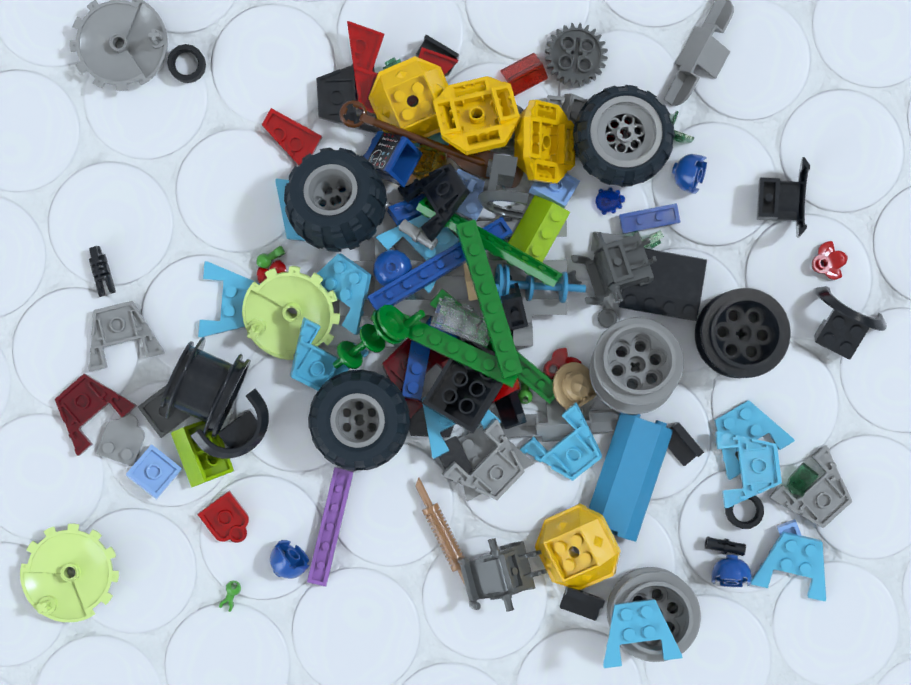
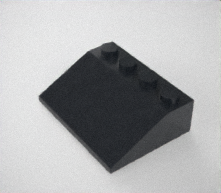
(673, 291)
(463, 393)

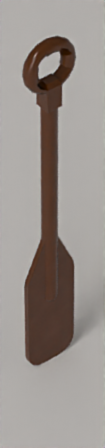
(473, 163)

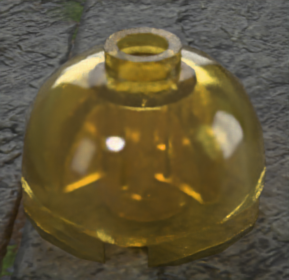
(429, 161)

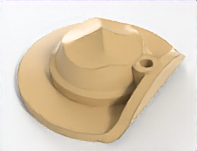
(573, 385)

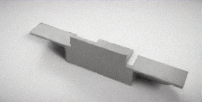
(703, 51)
(558, 428)

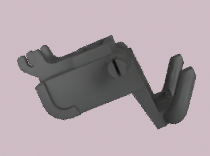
(617, 267)
(499, 573)

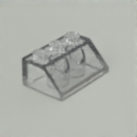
(460, 320)

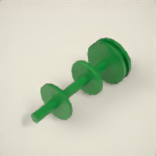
(388, 326)

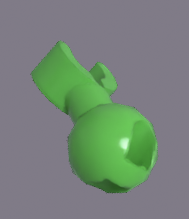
(264, 260)
(524, 393)
(232, 590)

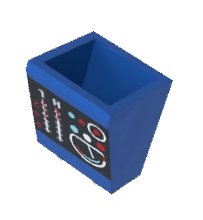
(393, 157)

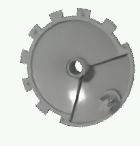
(114, 21)

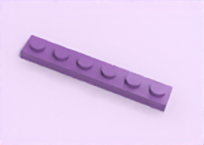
(330, 526)

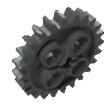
(593, 57)

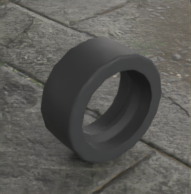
(183, 49)
(751, 523)

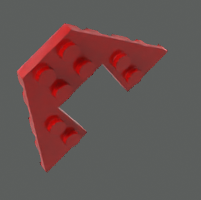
(364, 49)

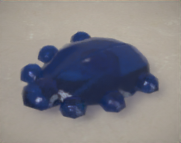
(609, 200)

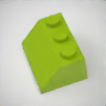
(539, 227)
(198, 464)

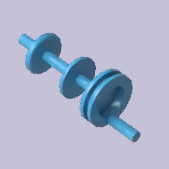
(503, 283)

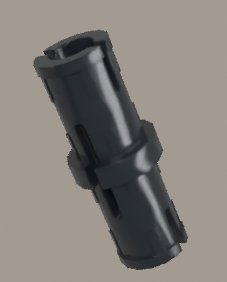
(725, 546)

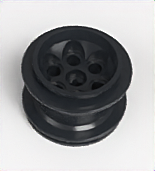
(770, 319)
(204, 386)

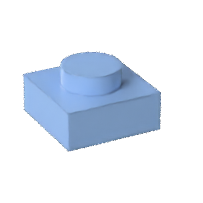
(790, 527)

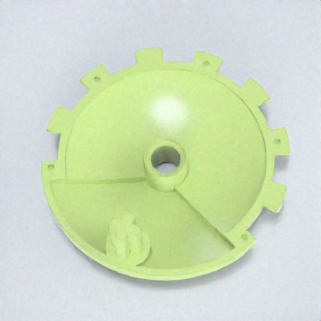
(268, 317)
(47, 578)

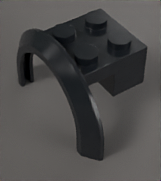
(784, 199)
(844, 326)
(241, 434)

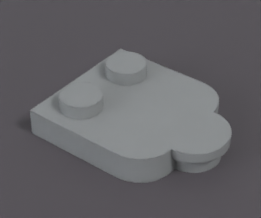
(122, 440)

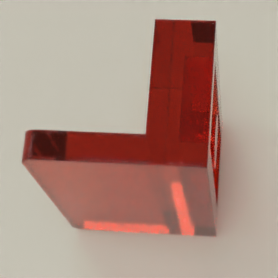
(524, 73)

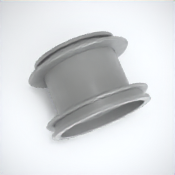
(657, 344)
(685, 617)

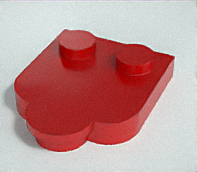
(226, 518)

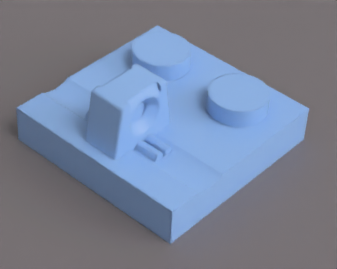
(556, 193)
(471, 206)
(153, 471)

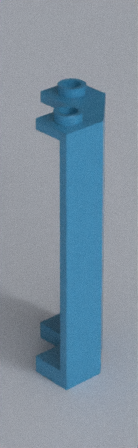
(630, 473)

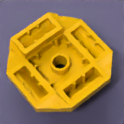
(397, 84)
(474, 98)
(544, 142)
(593, 538)

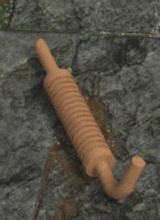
(441, 530)

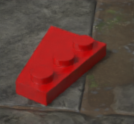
(291, 135)

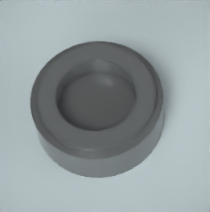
(607, 317)

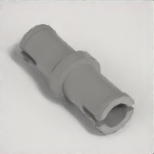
(417, 234)

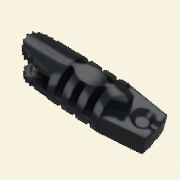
(101, 270)

